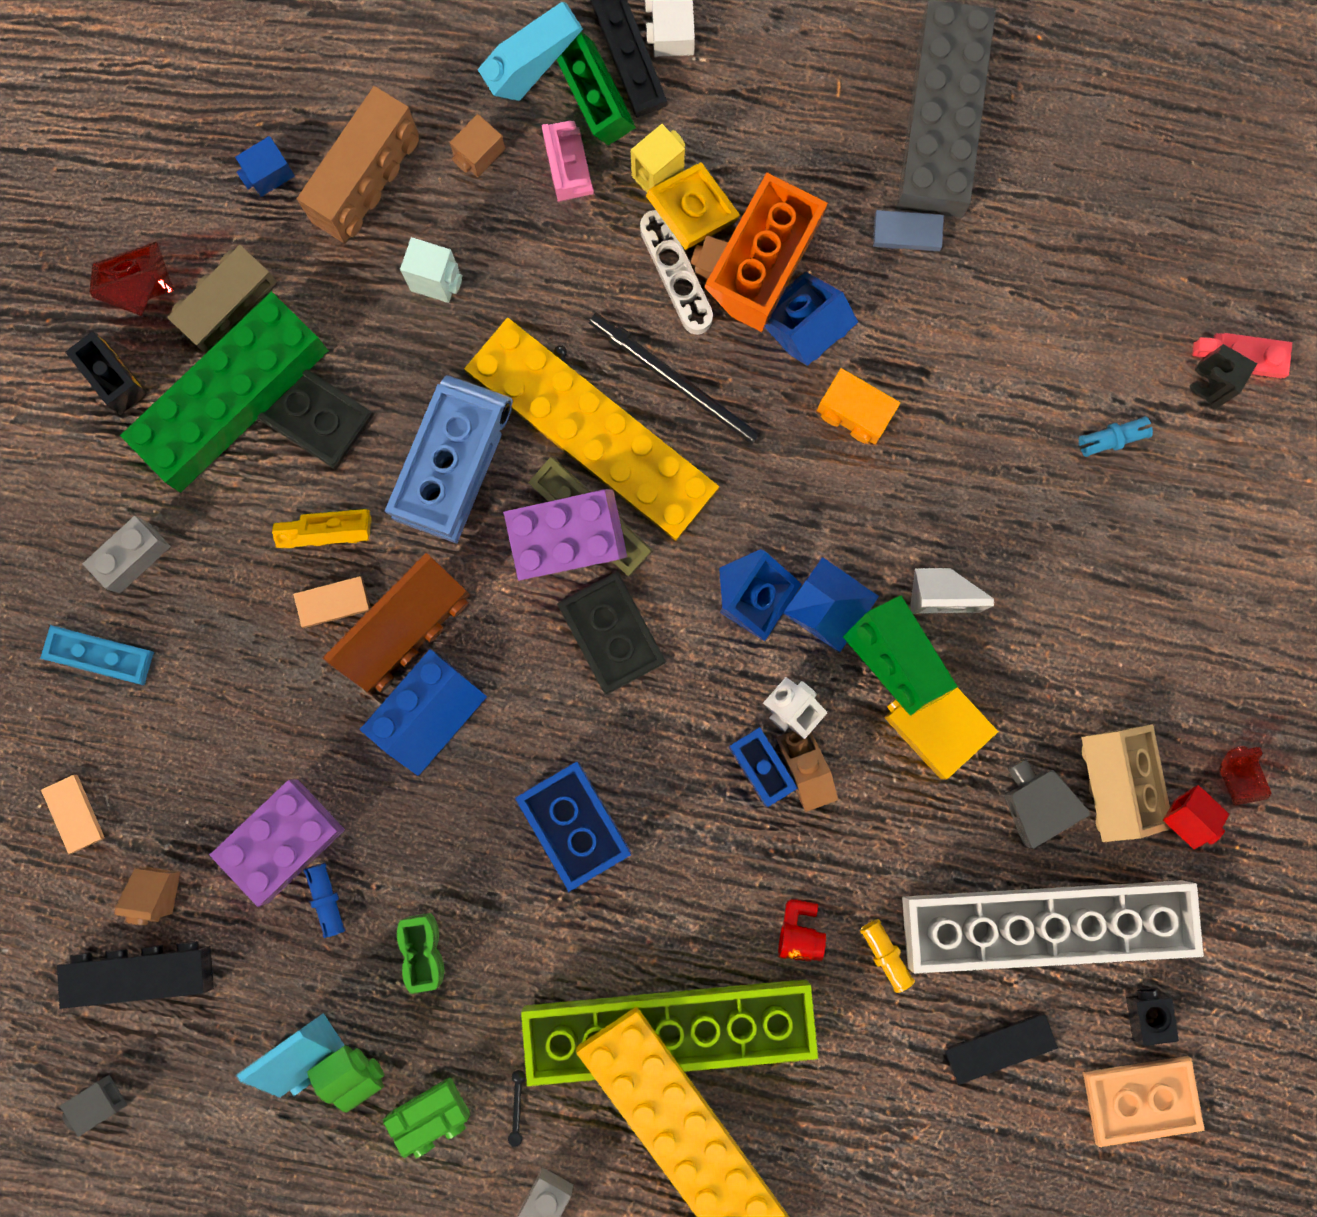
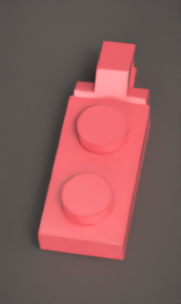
(1271, 355)

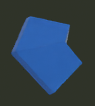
(756, 592)
(830, 604)

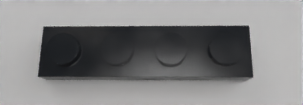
(630, 56)

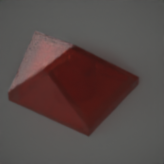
(131, 278)

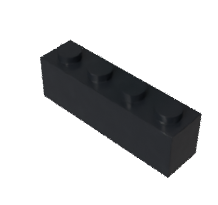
(135, 976)

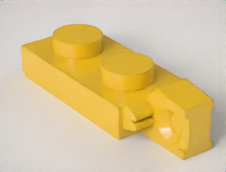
(323, 529)

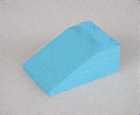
(287, 1064)

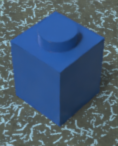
(263, 167)

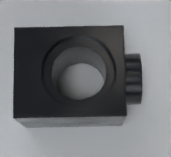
(1163, 1028)

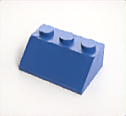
(423, 712)

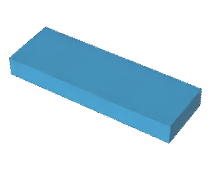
(97, 655)

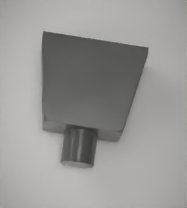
(1041, 804)

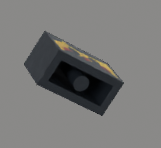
(106, 372)

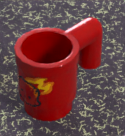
(799, 941)

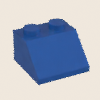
(810, 318)

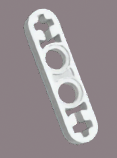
(676, 272)

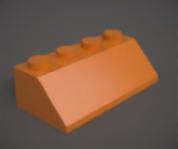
(765, 251)

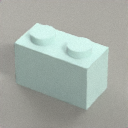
(431, 270)

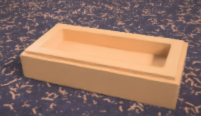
(332, 602)
(72, 814)

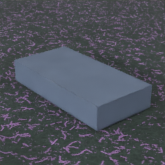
(908, 230)

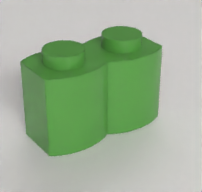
(423, 962)
(346, 1078)

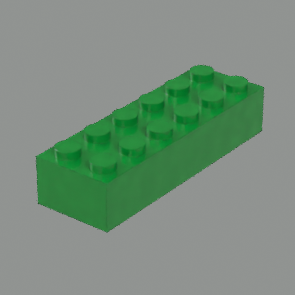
(224, 393)

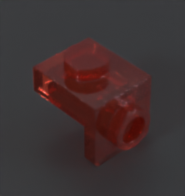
(1244, 775)

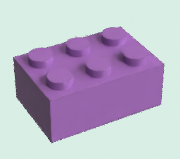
(565, 534)
(277, 842)

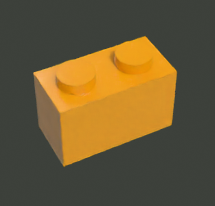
(857, 407)

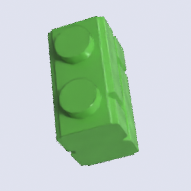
(427, 1118)

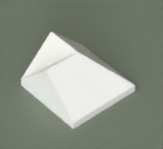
(946, 592)

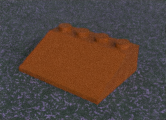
(398, 626)

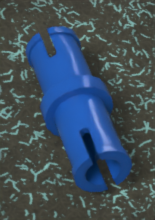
(324, 900)

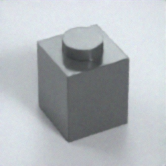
(92, 1106)

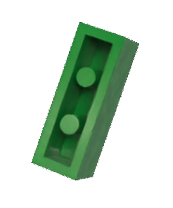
(595, 90)

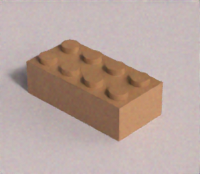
(359, 165)

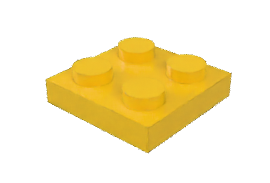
(693, 205)

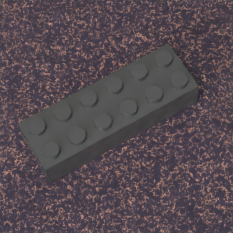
(946, 108)

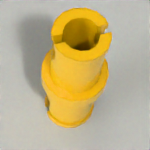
(887, 956)

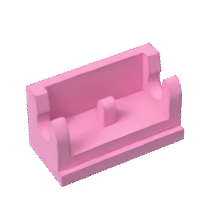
(567, 160)

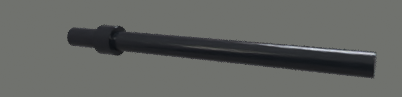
(621, 339)

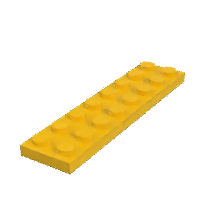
(592, 429)
(675, 1121)

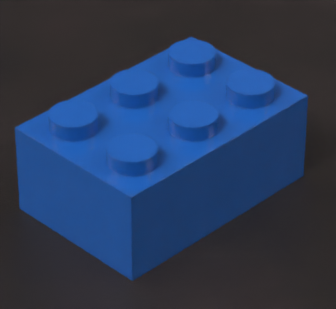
(573, 826)

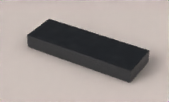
(1000, 1048)

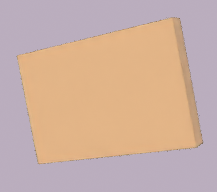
(1143, 1101)

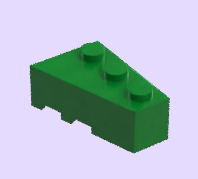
(901, 655)

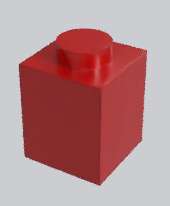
(1197, 818)

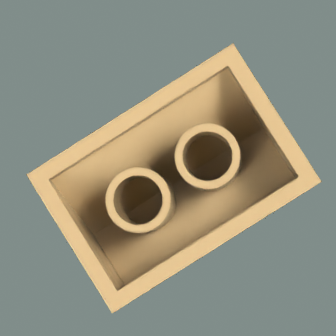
(1126, 783)

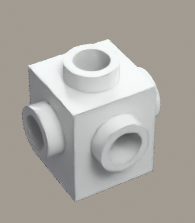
(791, 701)

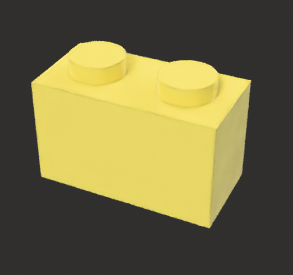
(657, 157)

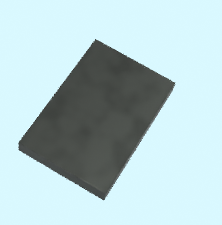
(318, 418)
(611, 633)

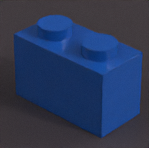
(762, 767)

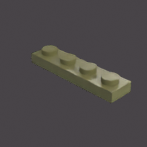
(556, 482)

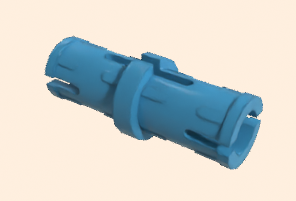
(1115, 436)

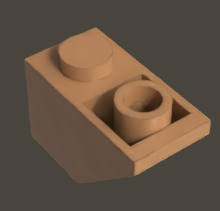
(807, 770)
(148, 895)

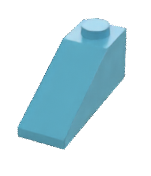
(529, 53)

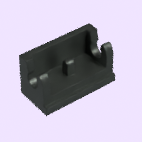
(1226, 374)

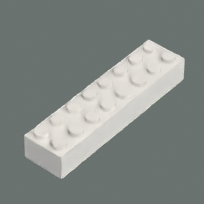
(1052, 926)

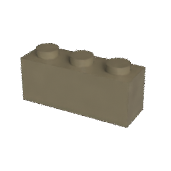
(222, 298)

